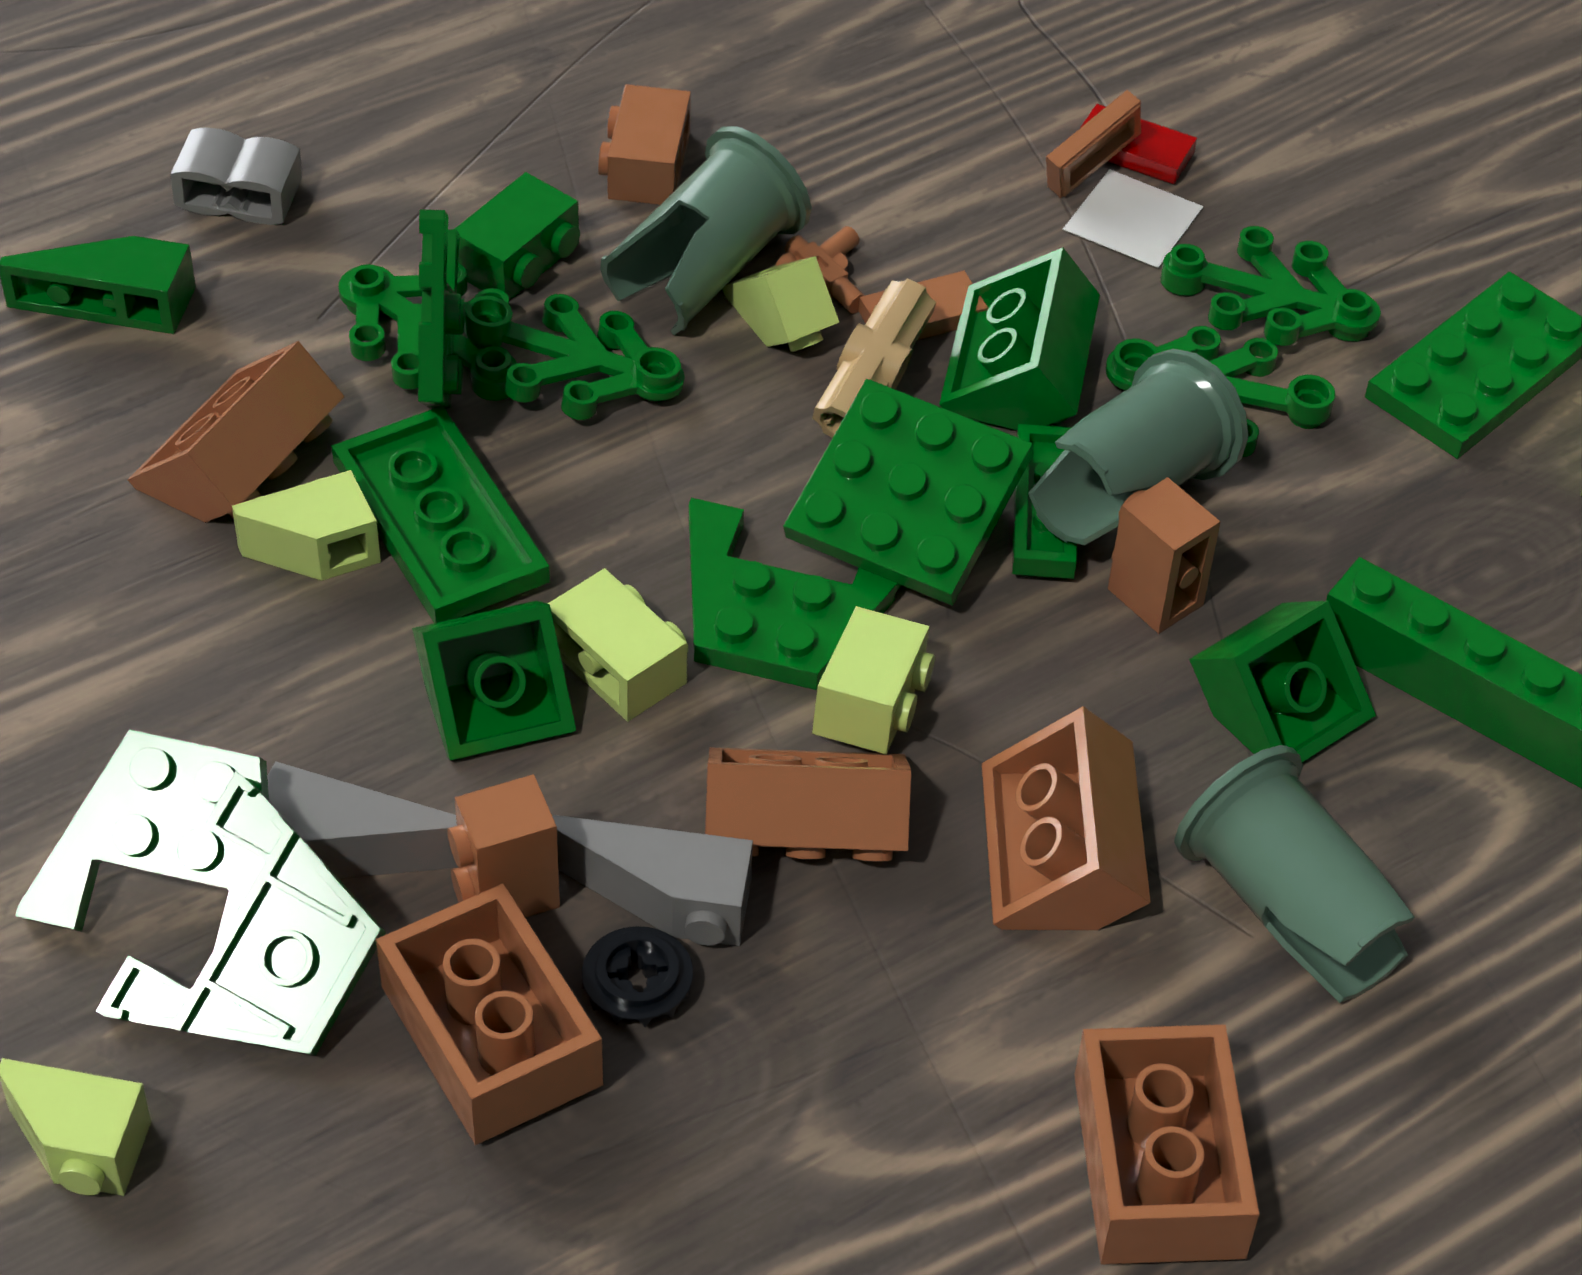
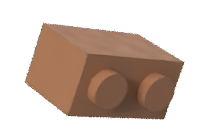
(646, 144)
(1163, 554)
(506, 839)

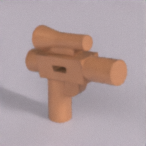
(831, 262)

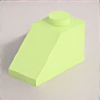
(785, 303)
(78, 1124)

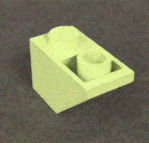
(310, 528)

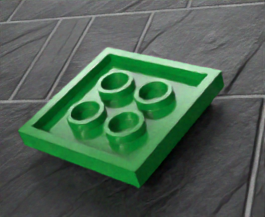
(908, 491)

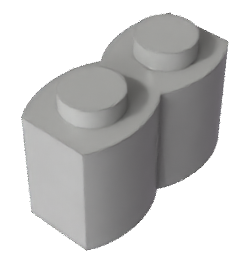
(236, 176)

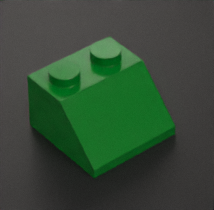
(495, 679)
(1285, 680)

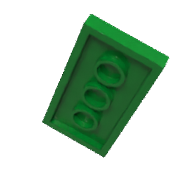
(1480, 365)
(442, 515)

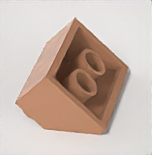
(241, 435)
(810, 801)
(1065, 828)

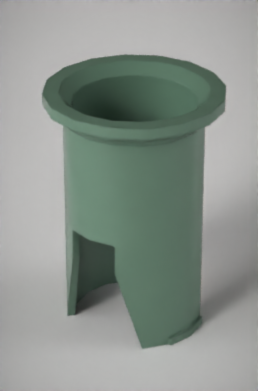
(711, 224)
(1171, 423)
(1298, 872)

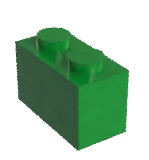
(518, 235)

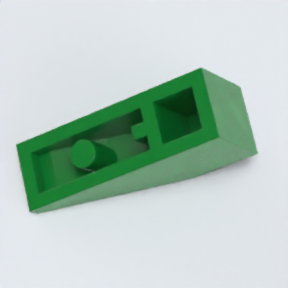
(105, 281)

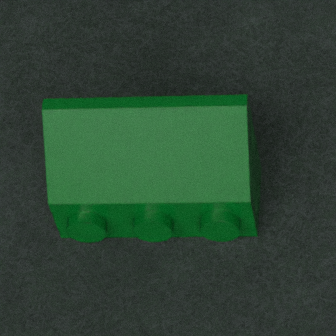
(1028, 349)

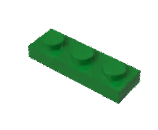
(1034, 546)

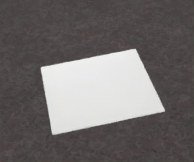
(1133, 218)

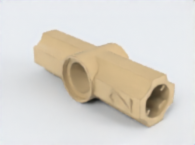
(876, 350)

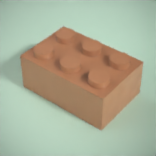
(490, 1013)
(1165, 1145)

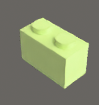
(619, 644)
(873, 680)

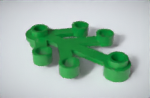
(375, 291)
(1340, 311)
(641, 371)
(1306, 400)

